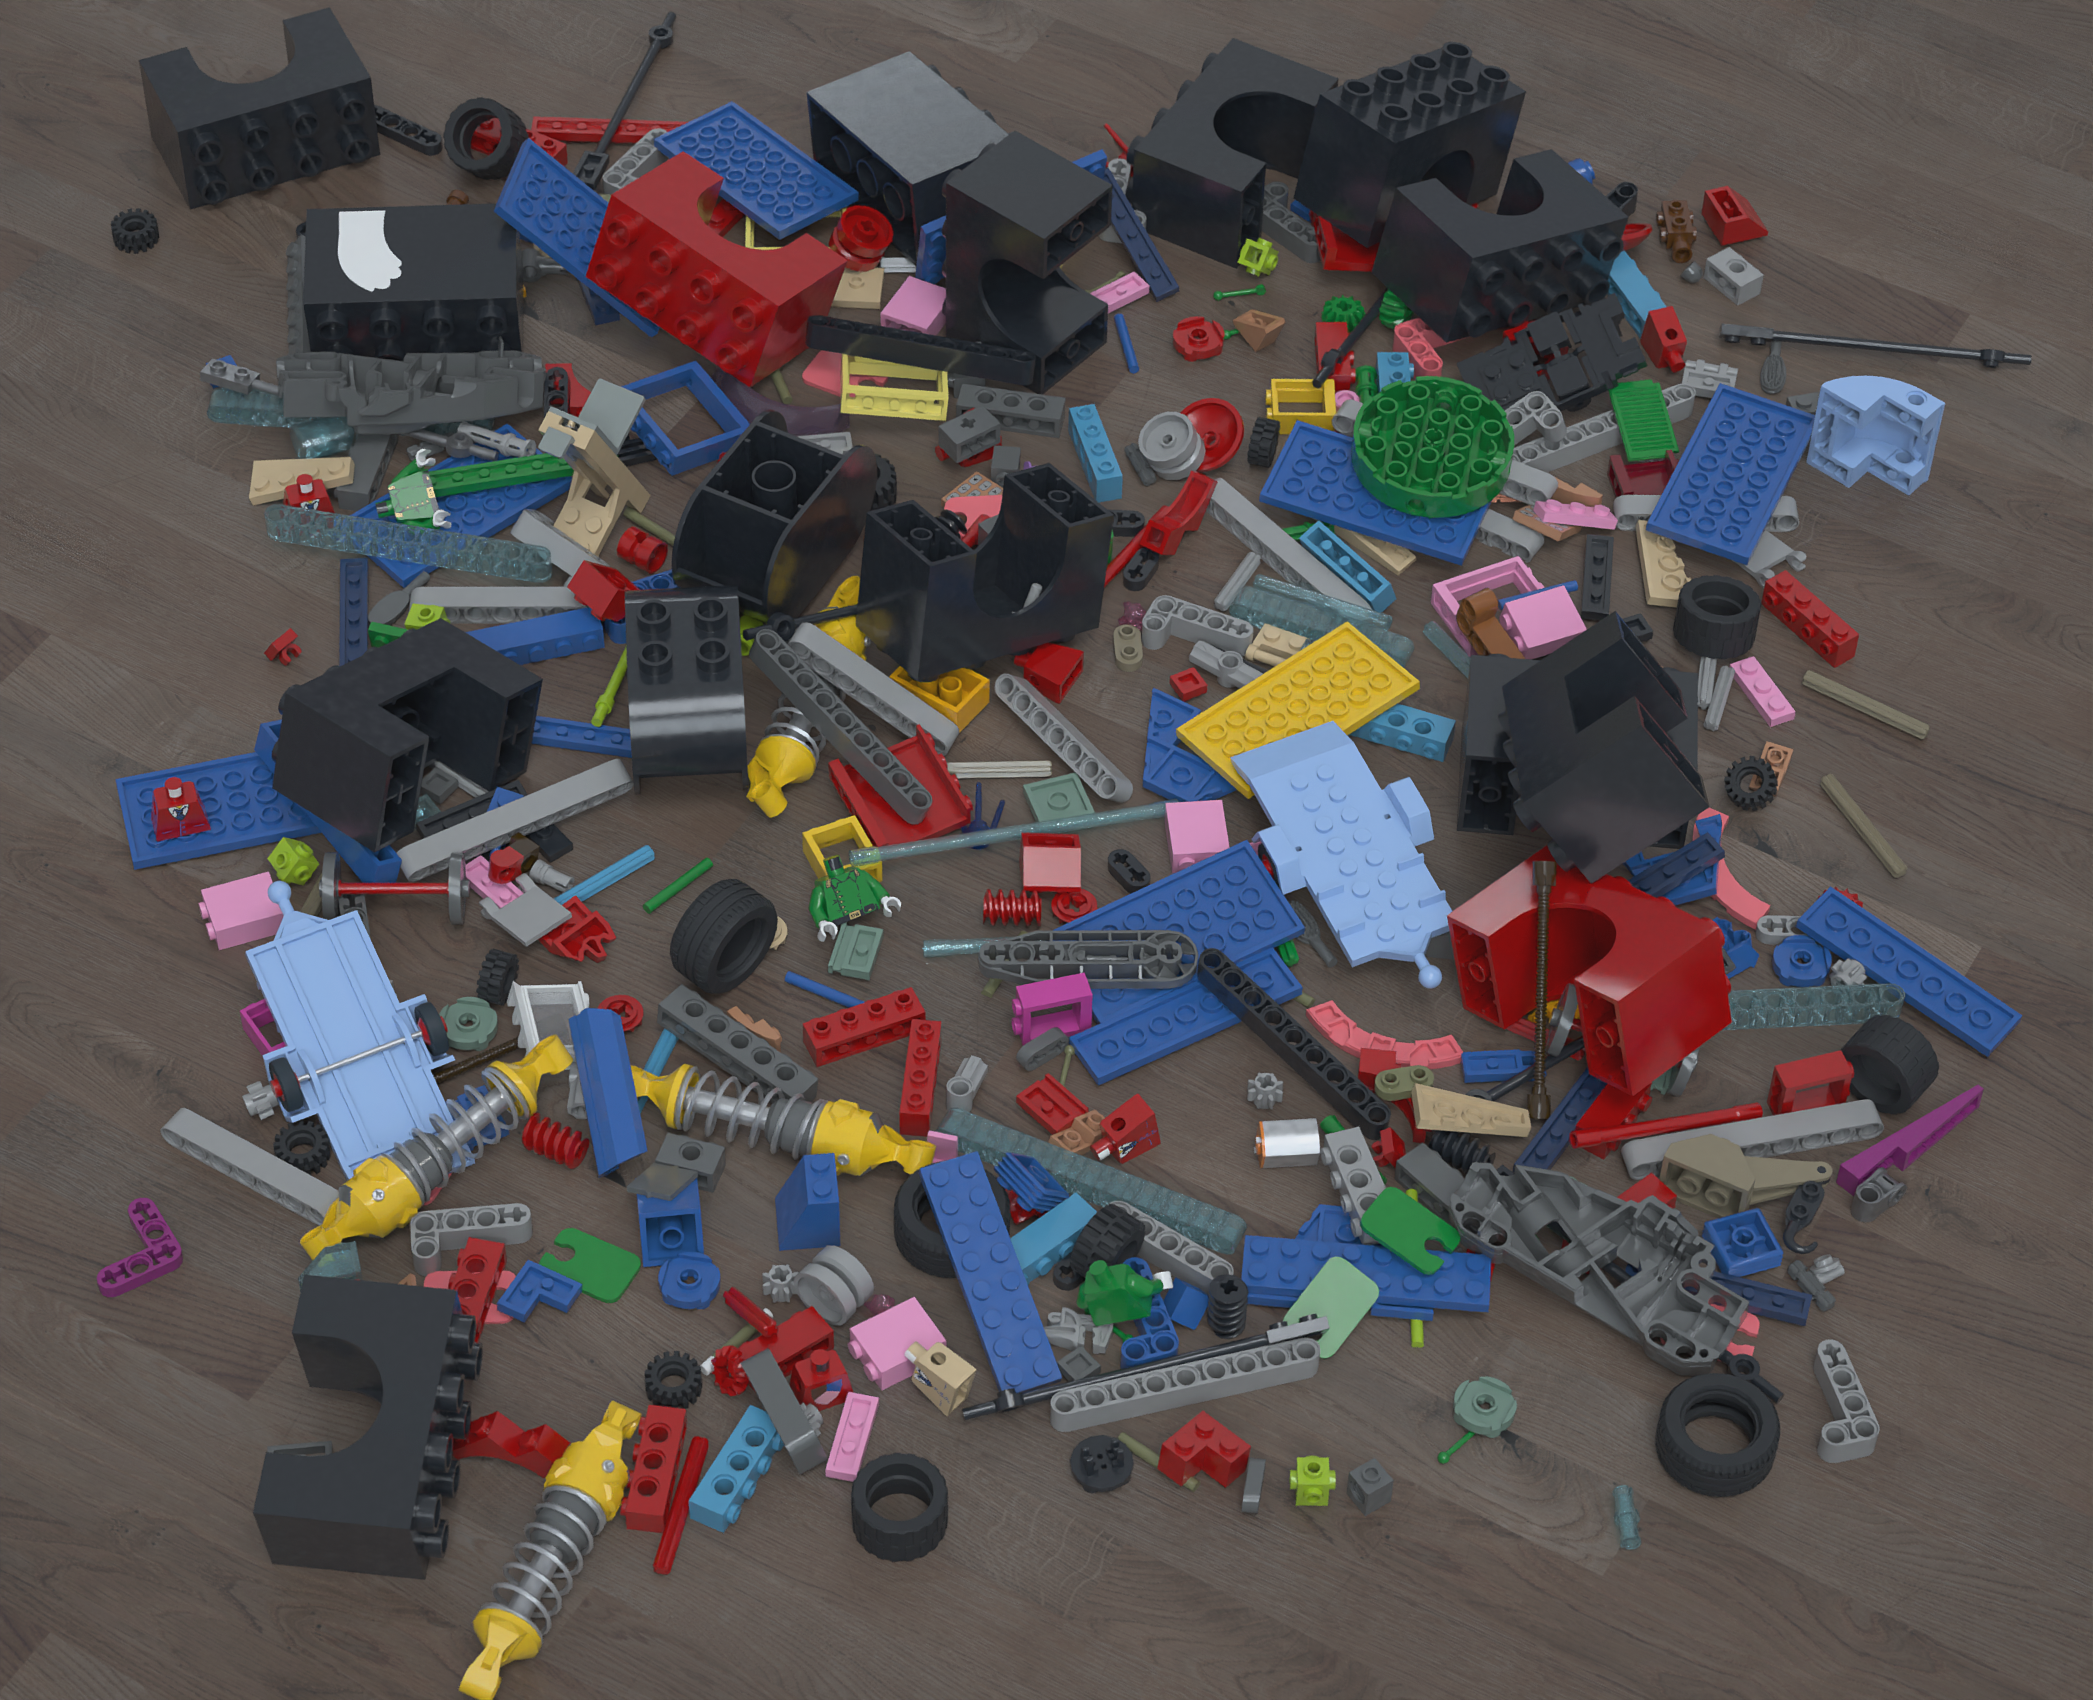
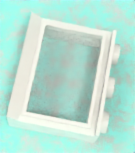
(546, 1012)

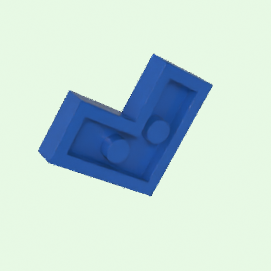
(538, 1284)

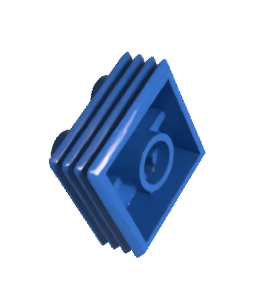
(1030, 1182)
(1743, 1243)

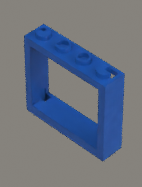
(710, 397)

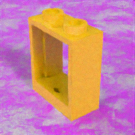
(1301, 392)
(832, 834)

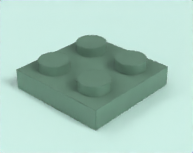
(1057, 798)

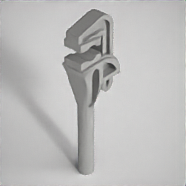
(1070, 1328)

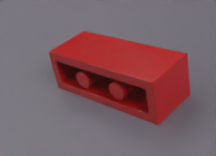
(1329, 336)
(1613, 1109)
(794, 1340)

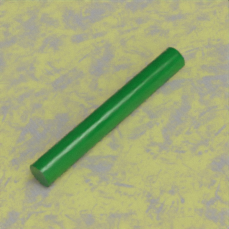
(677, 885)

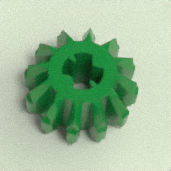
(1343, 310)
(1393, 311)

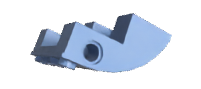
(1875, 429)

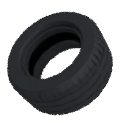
(723, 936)
(918, 1243)
(1725, 1398)

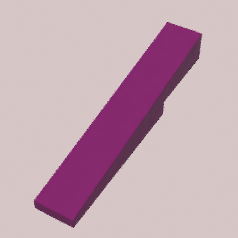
(1909, 1142)

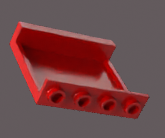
(1339, 250)
(880, 821)

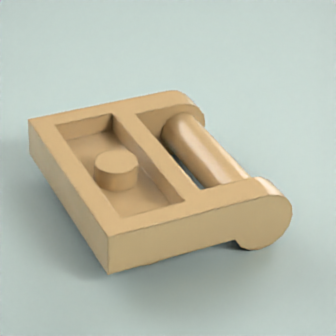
(1274, 645)

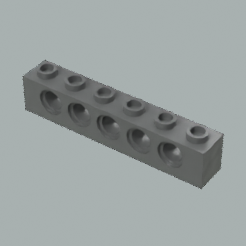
(733, 1046)

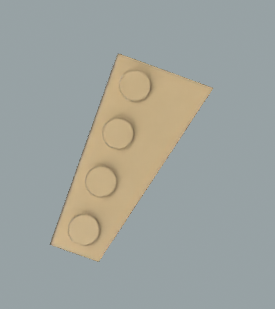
(272, 476)
(1660, 567)
(1463, 1113)

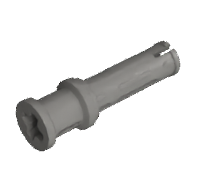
(506, 444)

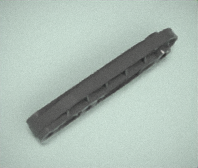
(1094, 958)

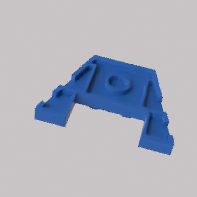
(1700, 885)

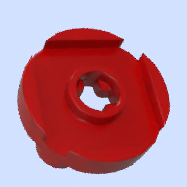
(1208, 345)

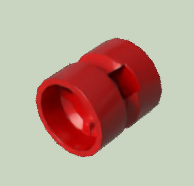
(642, 550)

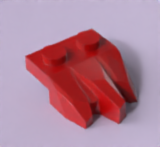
(579, 934)

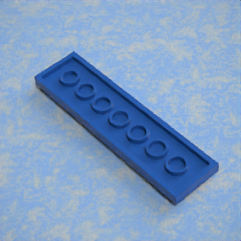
(1895, 959)
(1174, 1021)
(1290, 1265)
(990, 1274)

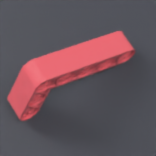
(1419, 342)

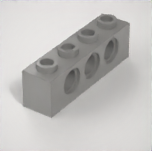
(1353, 1168)

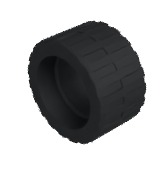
(465, 121)
(1717, 617)
(1890, 1063)
(899, 1475)

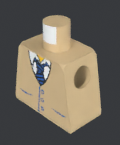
(941, 1375)

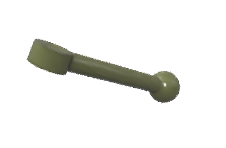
(1120, 274)
(1069, 1051)

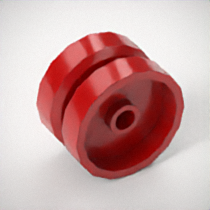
(861, 237)

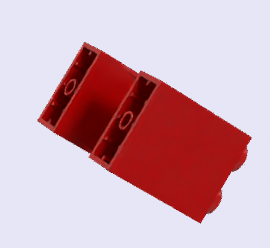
(717, 297)
(1640, 967)

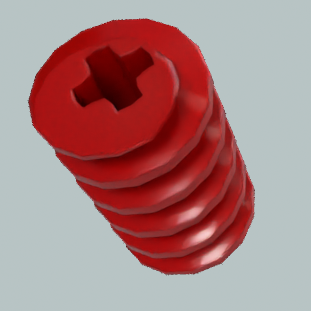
(1012, 907)
(553, 1143)

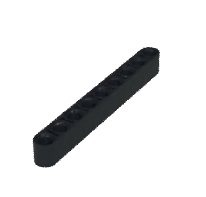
(920, 350)
(1297, 1055)

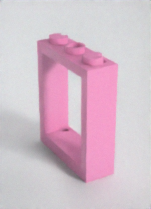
(1448, 592)

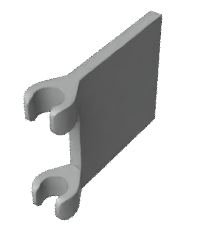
(1768, 554)
(529, 914)

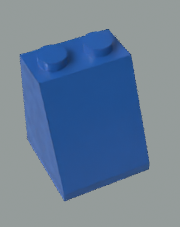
(809, 1205)
(670, 1226)

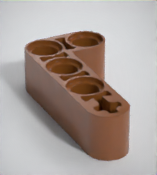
(1481, 627)

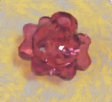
(1132, 615)
(880, 1303)

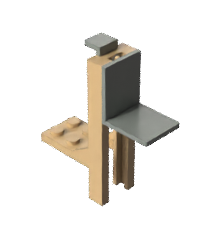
(591, 449)

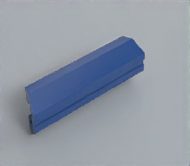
(607, 1088)

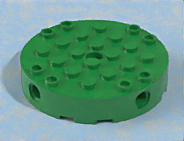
(1432, 447)

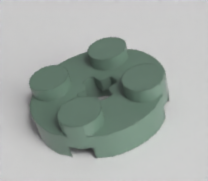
(475, 1036)
(1484, 1421)

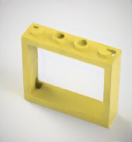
(892, 401)

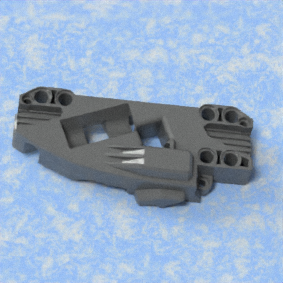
(410, 394)
(1601, 1229)

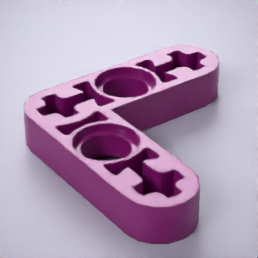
(154, 1249)

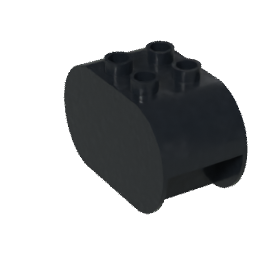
(774, 518)
(685, 682)

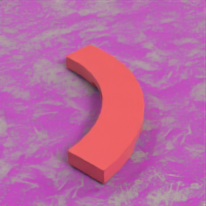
(1730, 893)
(1347, 1036)

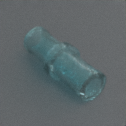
(1626, 1517)

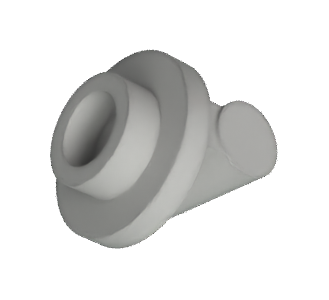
(1827, 1268)

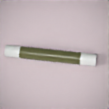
(737, 1340)

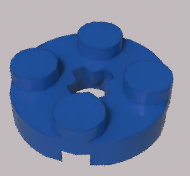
(1796, 974)
(693, 1295)

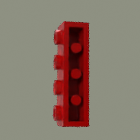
(489, 134)
(1810, 619)
(862, 1026)

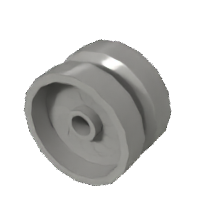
(1171, 445)
(834, 1284)

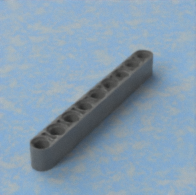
(840, 726)

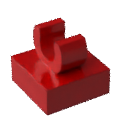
(282, 646)
(1390, 1147)

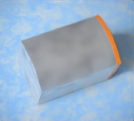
(1287, 1143)

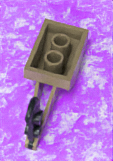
(1721, 1181)

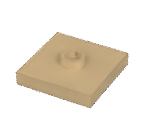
(860, 289)

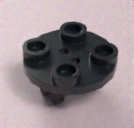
(1088, 1468)

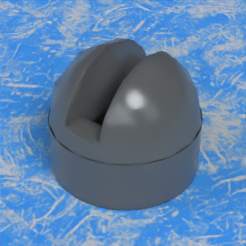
(1692, 273)

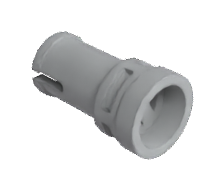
(545, 874)

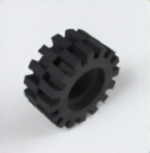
(132, 221)
(1263, 442)
(1756, 798)
(497, 976)
(303, 1135)
(673, 1366)

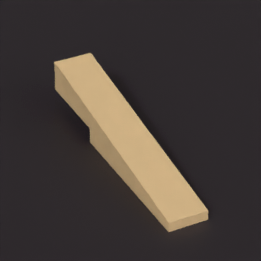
(1387, 554)

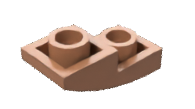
(1582, 494)
(1779, 759)
(760, 1028)
(1081, 1134)

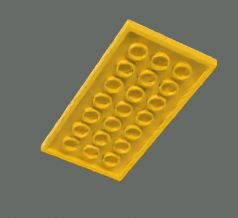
(1330, 680)

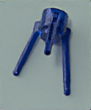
(978, 824)

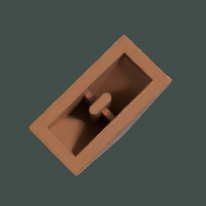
(1259, 328)

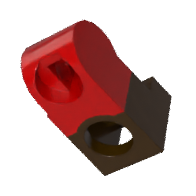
(514, 860)

